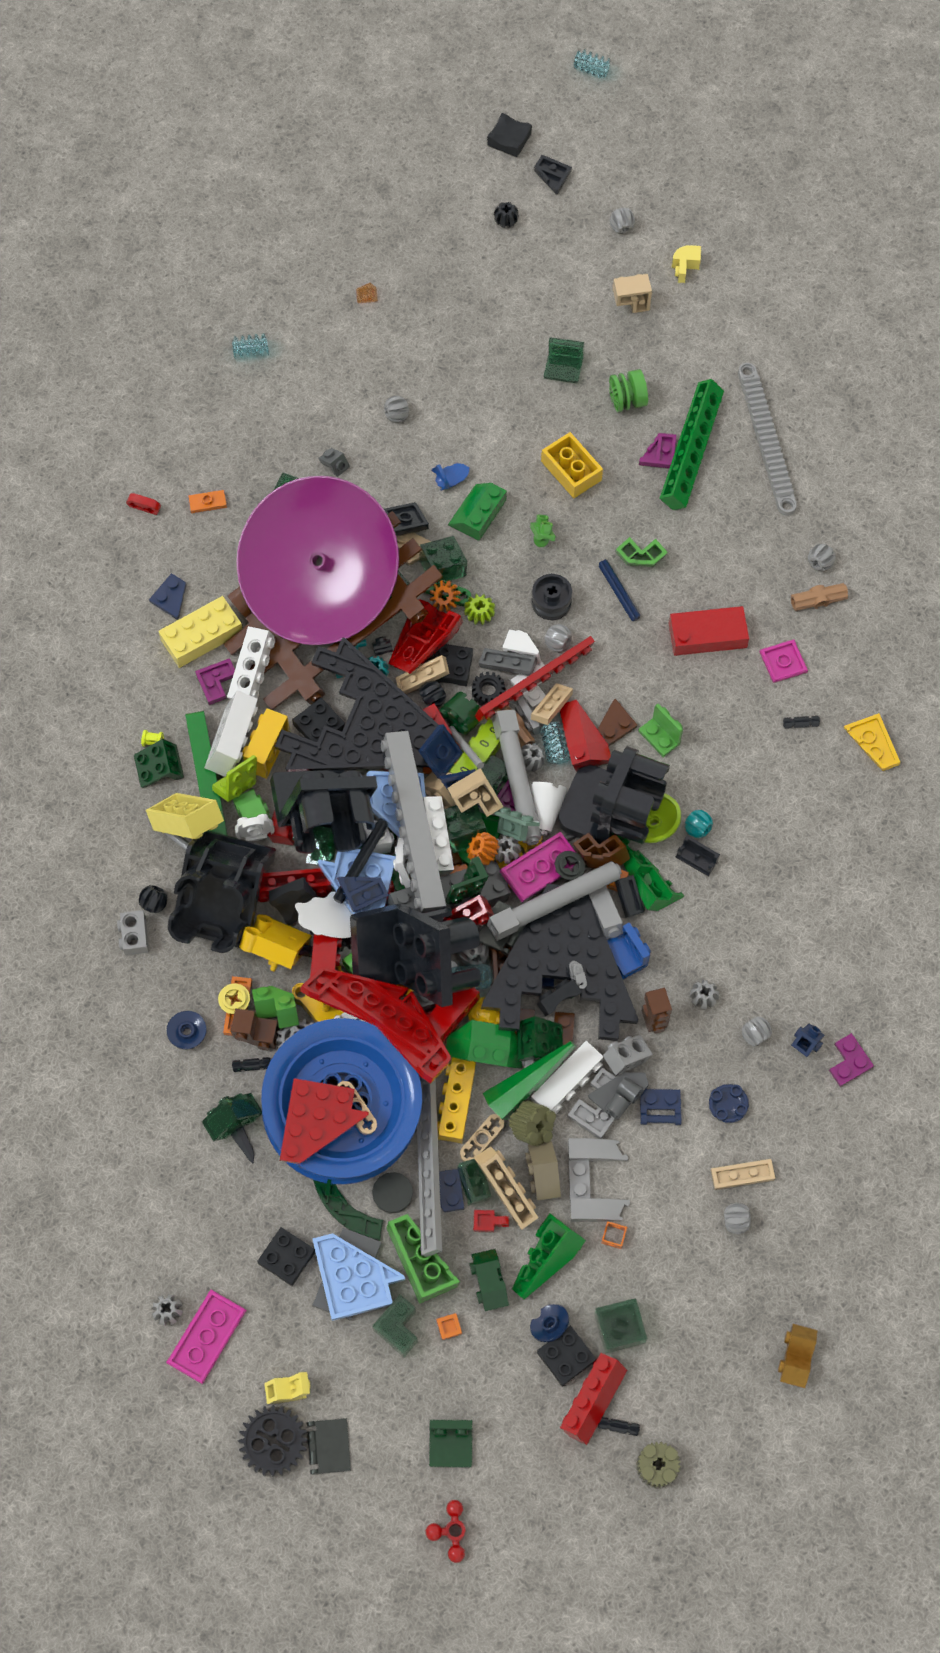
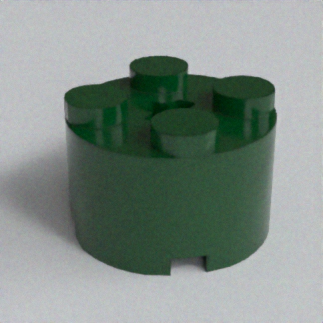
(460, 713)

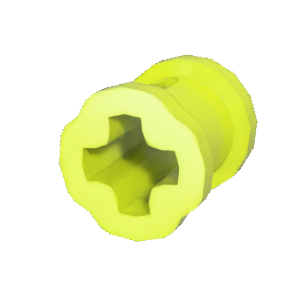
(150, 738)

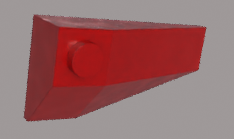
(583, 738)

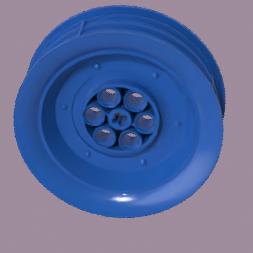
(346, 1052)

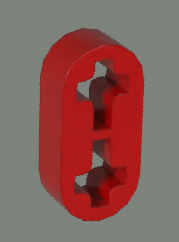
(143, 503)

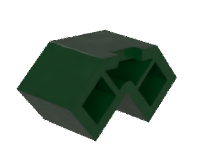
(492, 1287)

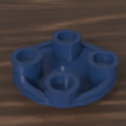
(728, 1103)

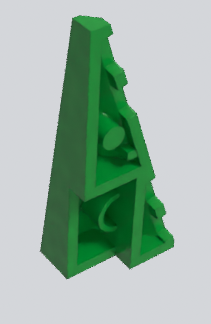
(651, 886)
(511, 1092)

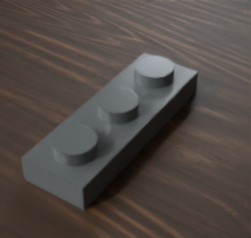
(507, 661)

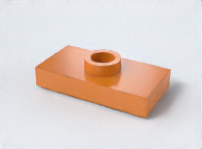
(207, 501)

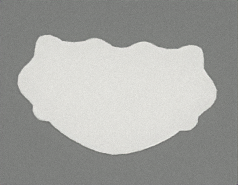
(325, 917)

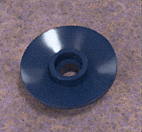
(182, 1021)
(551, 1315)

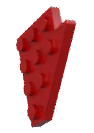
(316, 1118)

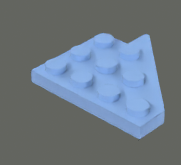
(382, 799)
(377, 866)
(352, 1278)

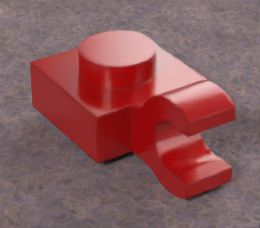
(486, 1221)

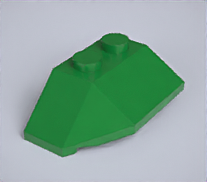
(484, 1044)

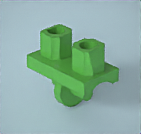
(542, 531)

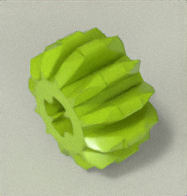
(472, 609)

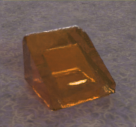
(366, 293)

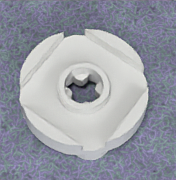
(254, 828)

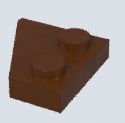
(616, 723)

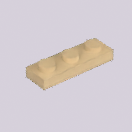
(424, 673)
(551, 704)
(742, 1174)

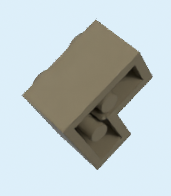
(544, 1168)

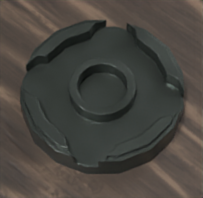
(392, 1192)

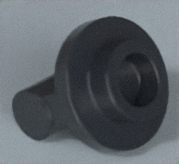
(382, 646)

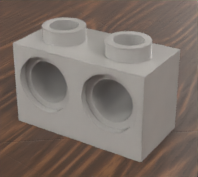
(137, 932)
(627, 1054)

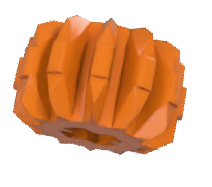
(442, 603)
(484, 846)

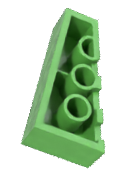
(426, 1275)

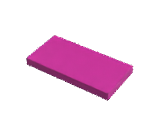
(536, 868)
(206, 1336)

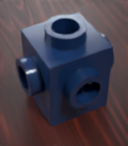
(808, 1039)

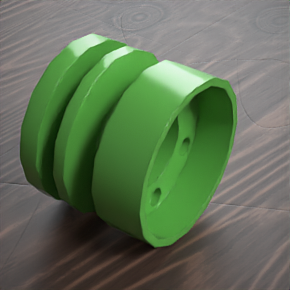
(632, 389)

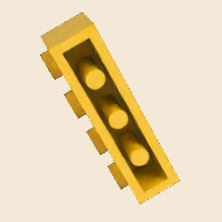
(457, 1100)

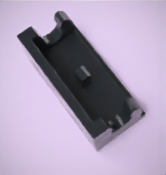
(697, 856)

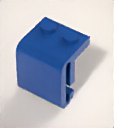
(629, 951)

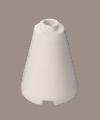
(547, 804)

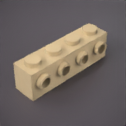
(506, 1188)

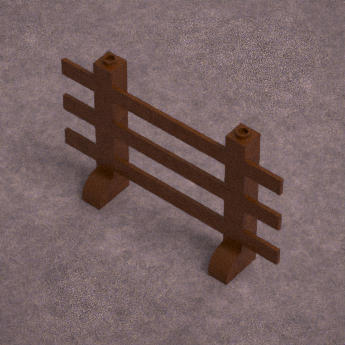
(303, 677)

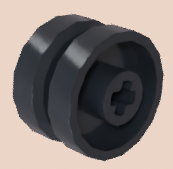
(551, 597)

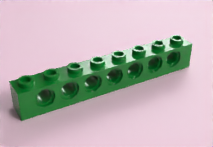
(692, 444)

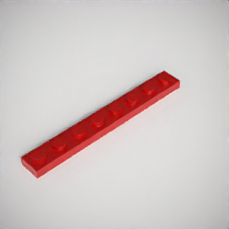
(530, 683)

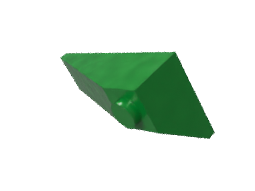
(554, 1250)

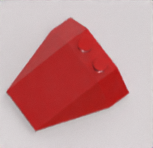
(424, 638)

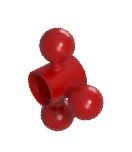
(434, 1531)

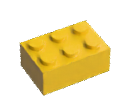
(571, 465)
(264, 740)

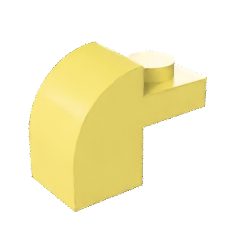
(686, 258)
(287, 1389)

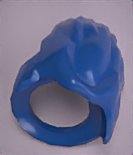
(450, 475)

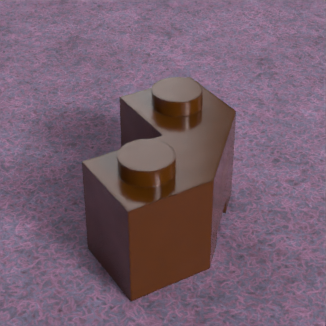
(597, 854)
(254, 1030)

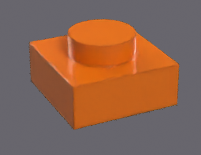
(449, 1326)

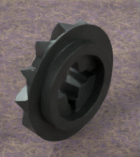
(572, 858)

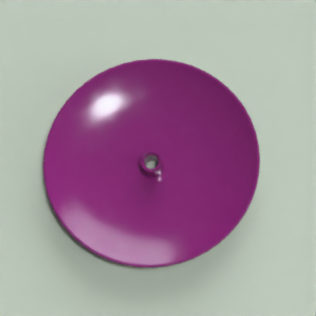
(280, 554)

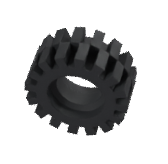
(484, 680)

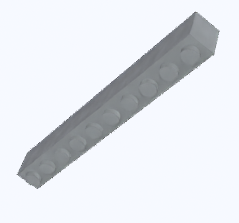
(413, 822)

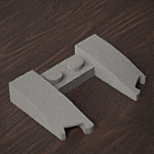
(582, 1206)

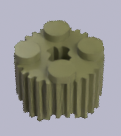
(532, 1123)
(648, 1472)

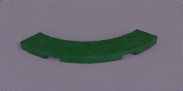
(345, 1213)

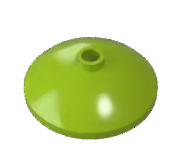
(667, 819)

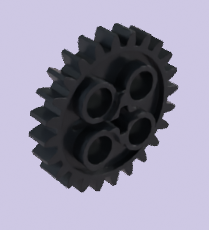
(262, 1458)

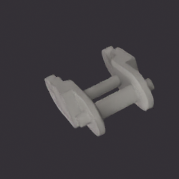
(577, 974)

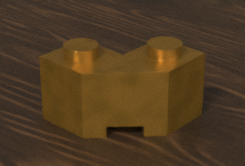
(798, 1355)

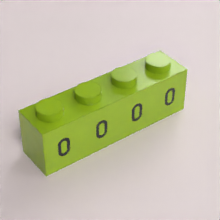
(483, 745)

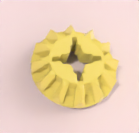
(230, 991)

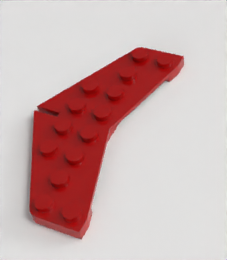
(380, 1004)

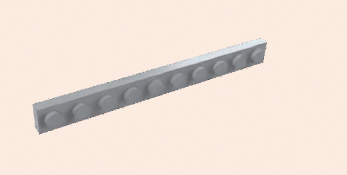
(429, 1172)

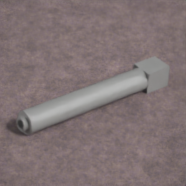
(506, 731)
(510, 919)

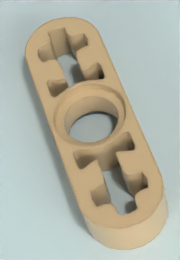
(358, 1099)
(487, 1123)

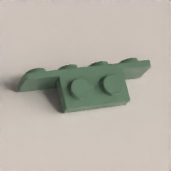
(514, 823)

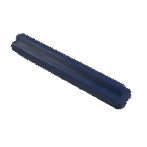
(619, 590)

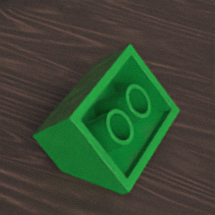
(479, 509)

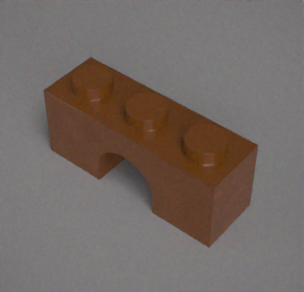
(656, 1010)

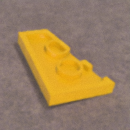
(874, 740)

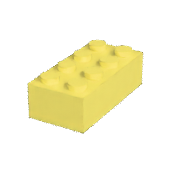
(200, 631)
(185, 815)

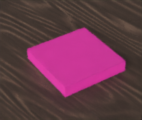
(783, 661)

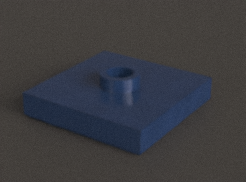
(440, 751)

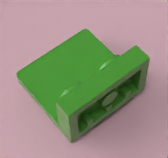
(662, 731)

